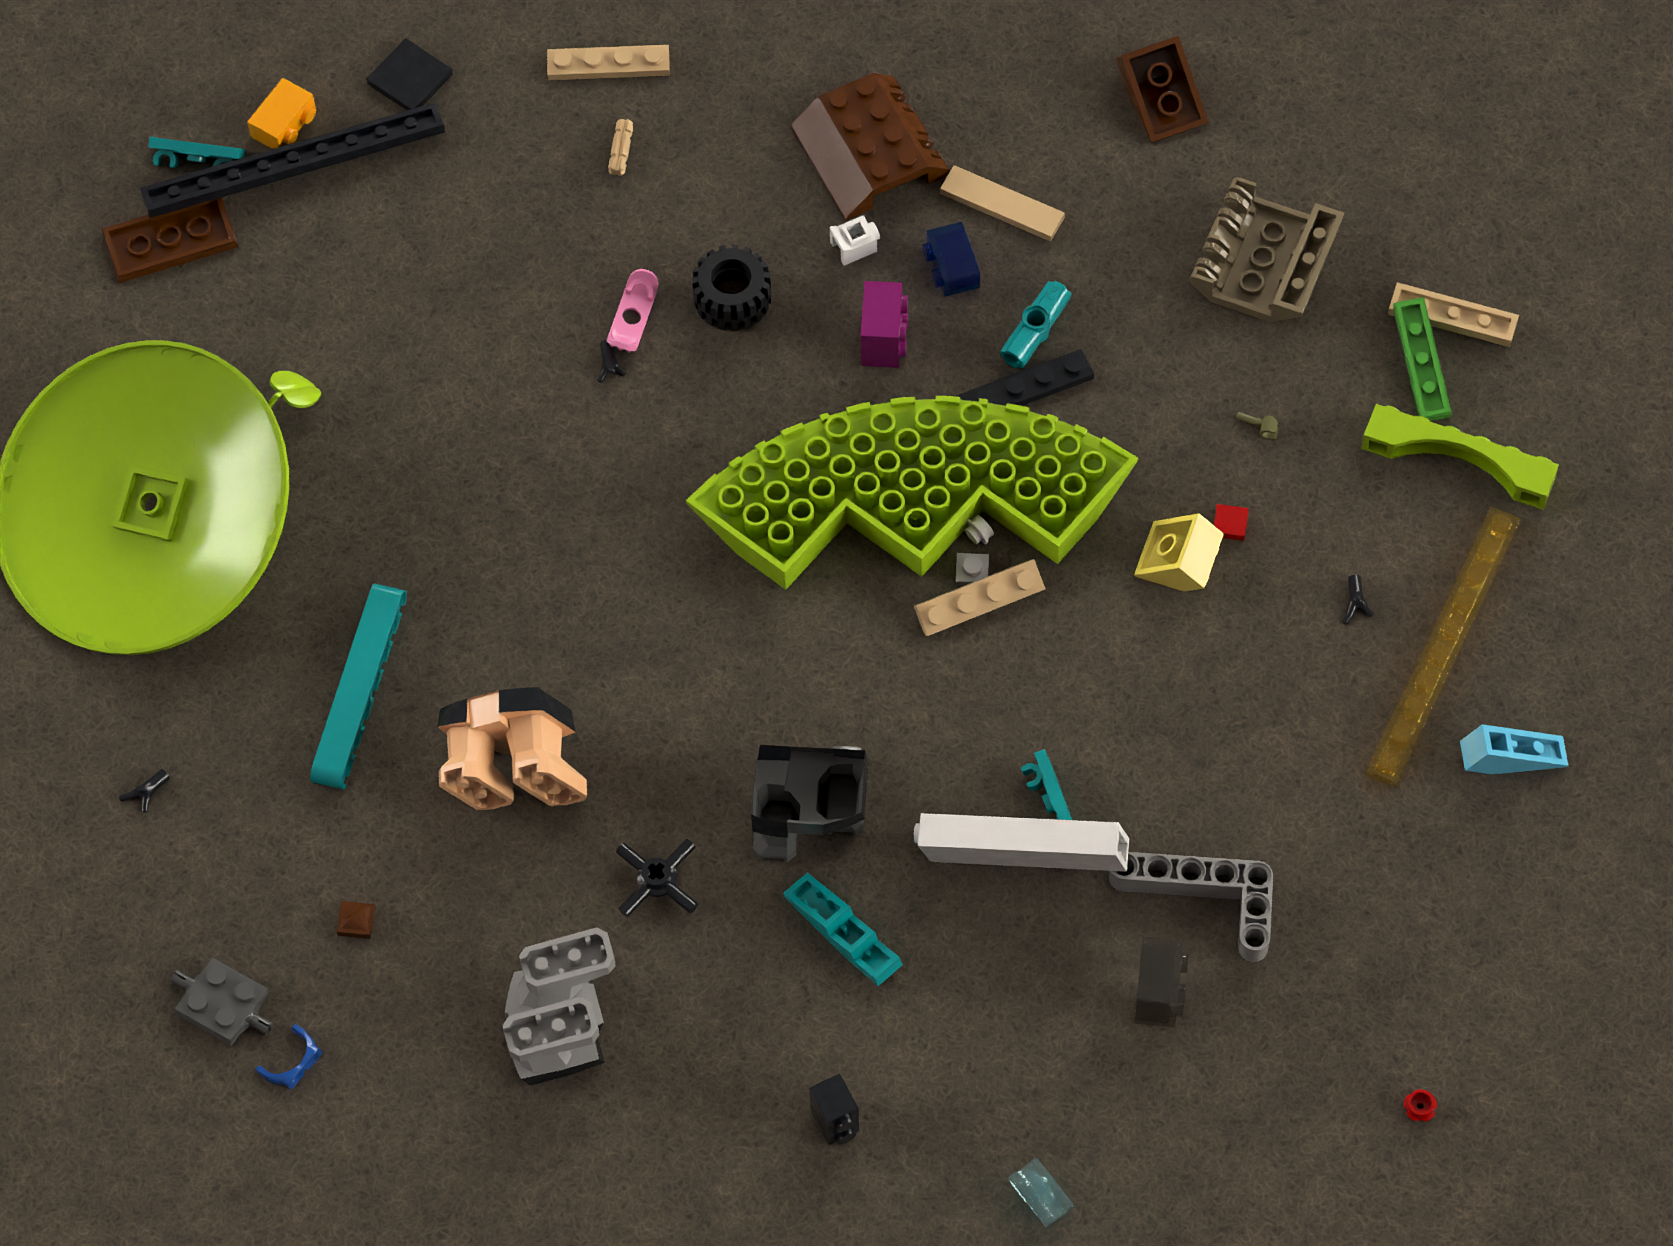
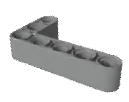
(1208, 886)

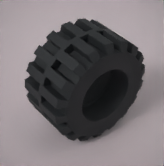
(731, 308)

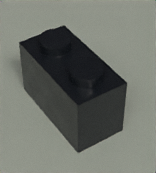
(834, 1110)

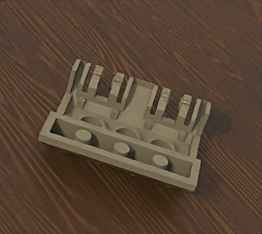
(1264, 254)

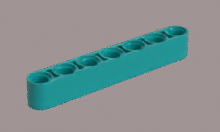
(355, 690)

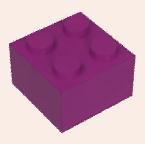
(883, 324)

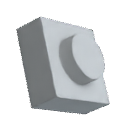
(971, 568)

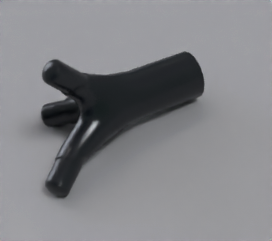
(609, 362)
(1356, 599)
(147, 789)

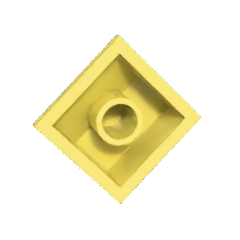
(1180, 552)

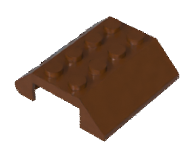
(866, 142)

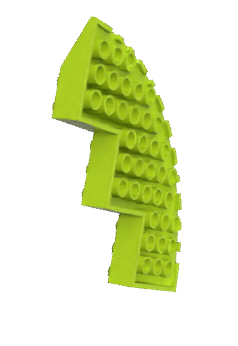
(910, 482)

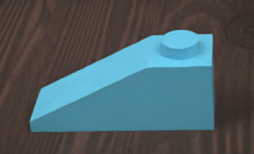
(1511, 750)

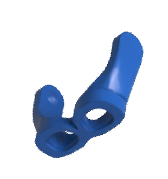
(293, 1076)

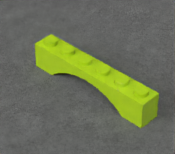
(1400, 434)

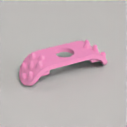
(637, 296)

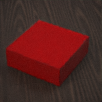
(1231, 521)

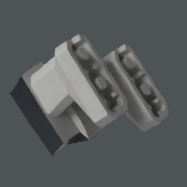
(554, 1009)

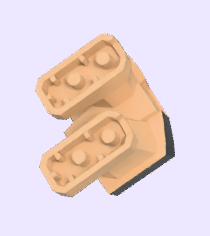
(515, 723)

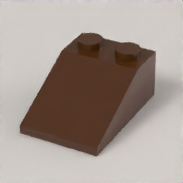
(1162, 89)

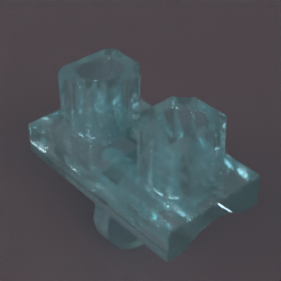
(1041, 1192)

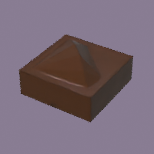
(356, 919)

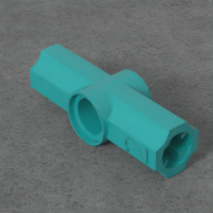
(1043, 311)

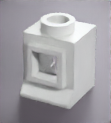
(855, 239)

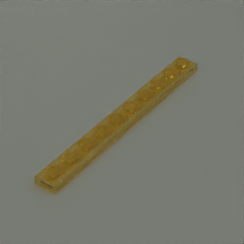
(1443, 647)

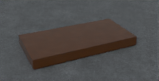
(169, 239)

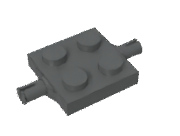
(222, 1002)

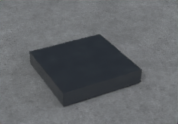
(409, 76)

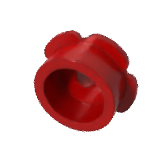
(1420, 1097)

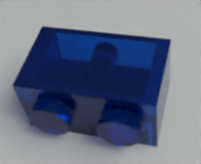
(952, 259)

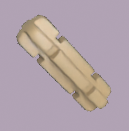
(620, 147)

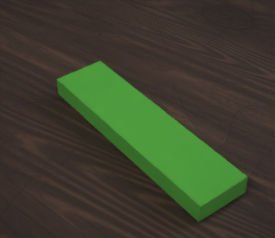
(1422, 359)

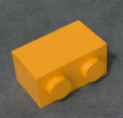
(282, 115)

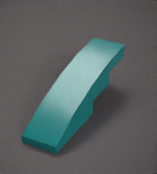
(843, 929)

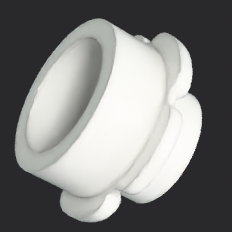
(978, 530)

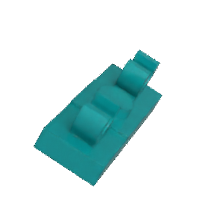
(194, 151)
(1045, 774)

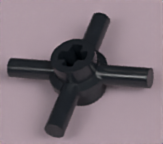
(657, 887)

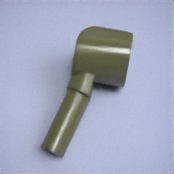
(1268, 425)

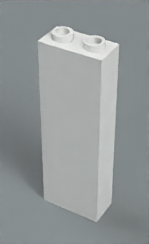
(1023, 842)

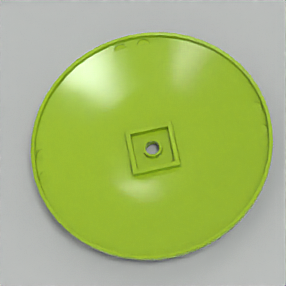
(78, 483)

